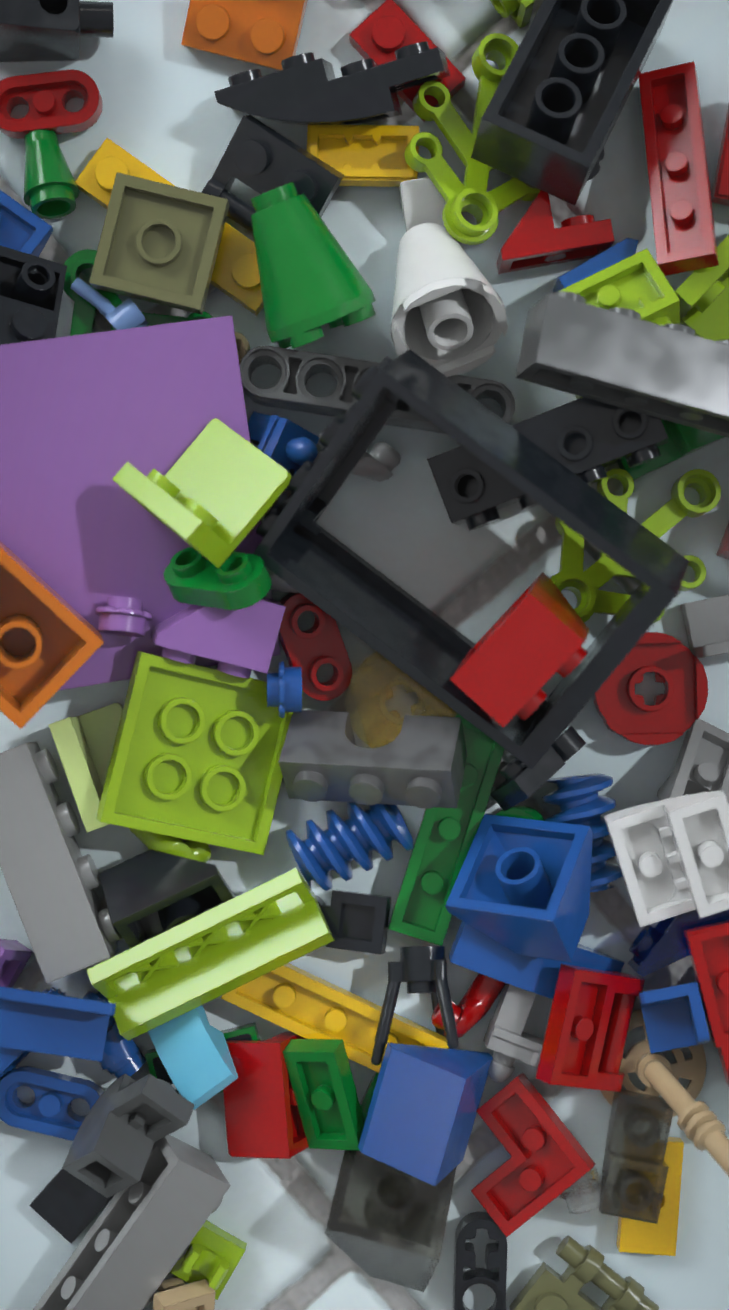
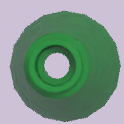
(303, 271)

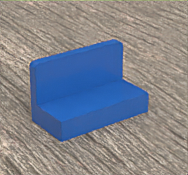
(53, 1023)

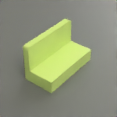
(85, 753)

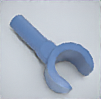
(122, 317)

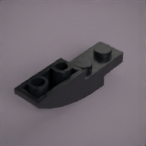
(313, 96)

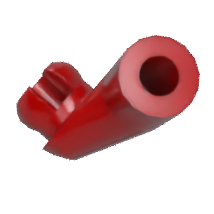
(473, 1004)

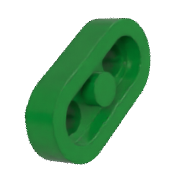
(234, 586)

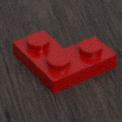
(542, 1153)

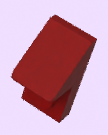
(540, 244)

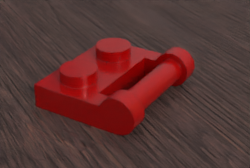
(588, 1028)

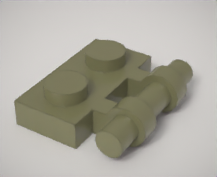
(562, 1292)

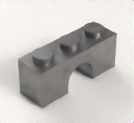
(415, 769)

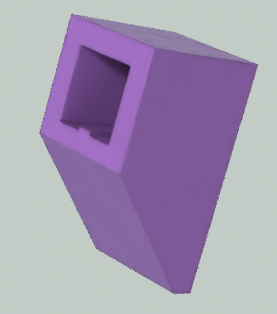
(235, 638)

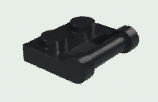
(267, 161)

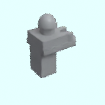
(507, 1036)

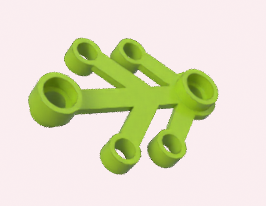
(473, 193)
(586, 583)

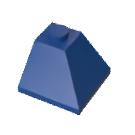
(526, 885)

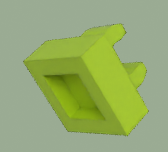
(211, 1257)

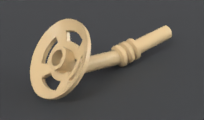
(662, 1080)

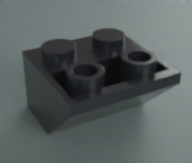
(29, 296)

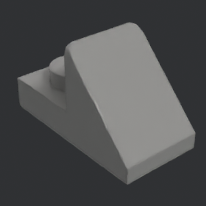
(700, 764)

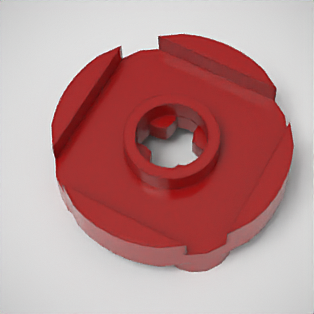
(673, 711)

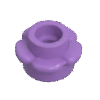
(123, 617)

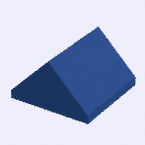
(424, 1109)

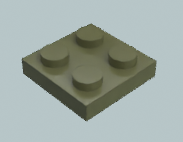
(159, 243)

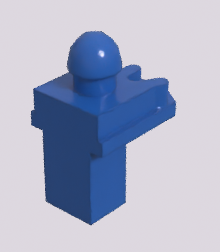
(283, 441)

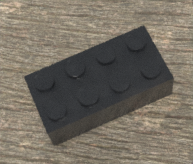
(567, 90)

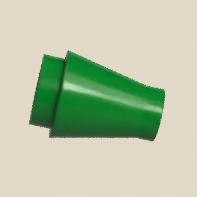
(47, 177)

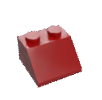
(523, 652)

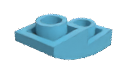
(194, 1056)

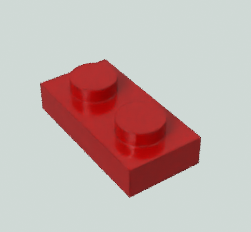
(390, 30)

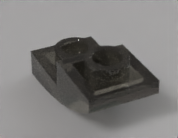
(634, 1156)

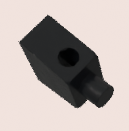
(50, 28)

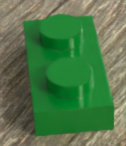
(325, 1093)

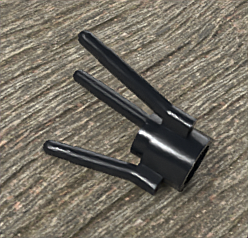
(425, 972)

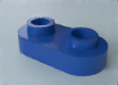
(52, 1108)

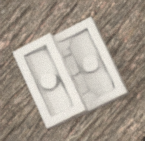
(674, 855)

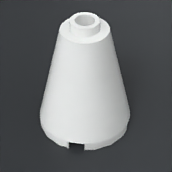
(443, 303)

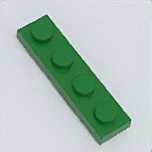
(444, 844)

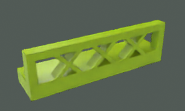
(212, 954)

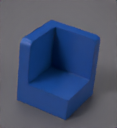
(674, 1017)

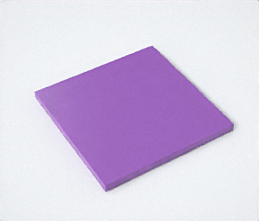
(70, 424)

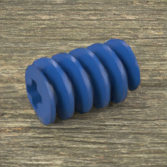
(583, 806)
(348, 841)

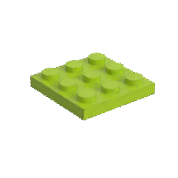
(195, 756)

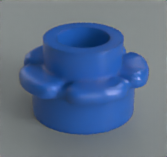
(285, 689)

